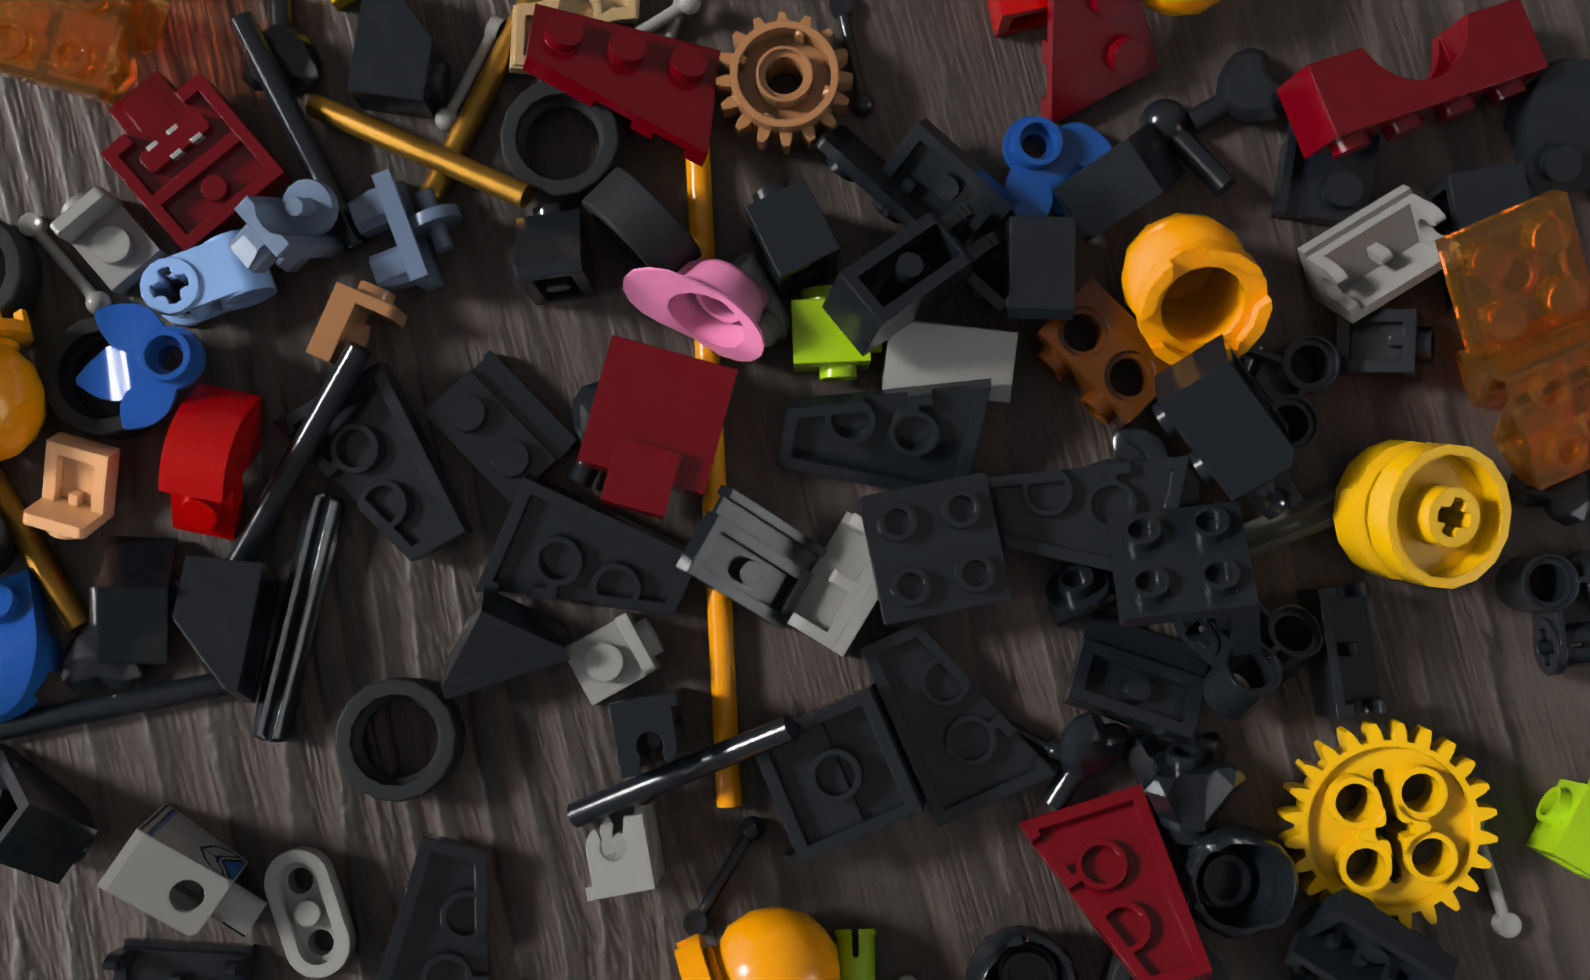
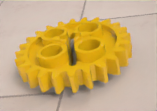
(1442, 812)

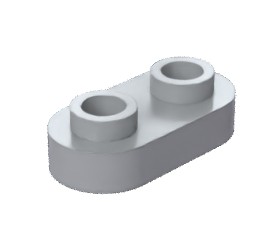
(303, 912)

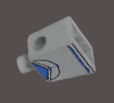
(161, 871)

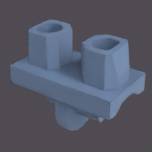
(393, 208)
(287, 228)

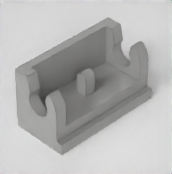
(1373, 254)
(950, 353)
(840, 589)
(629, 859)

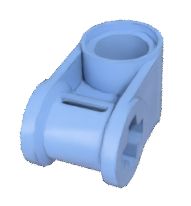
(213, 281)

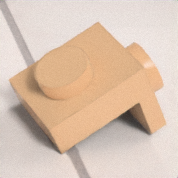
(76, 487)

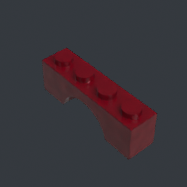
(1352, 98)

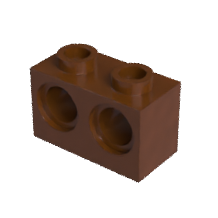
(1115, 343)

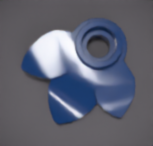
(1063, 153)
(135, 365)

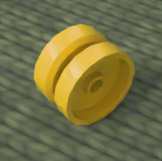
(1422, 512)

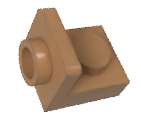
(346, 319)

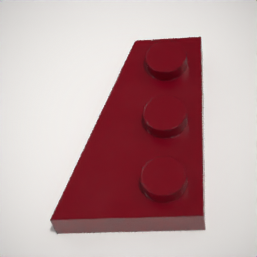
(1093, 52)
(642, 75)
(1123, 882)

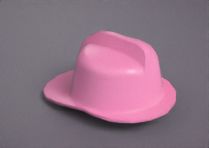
(706, 302)

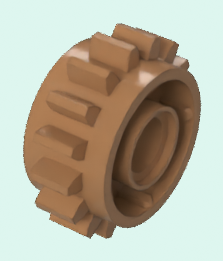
(779, 49)

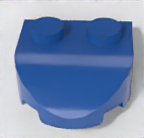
(25, 644)

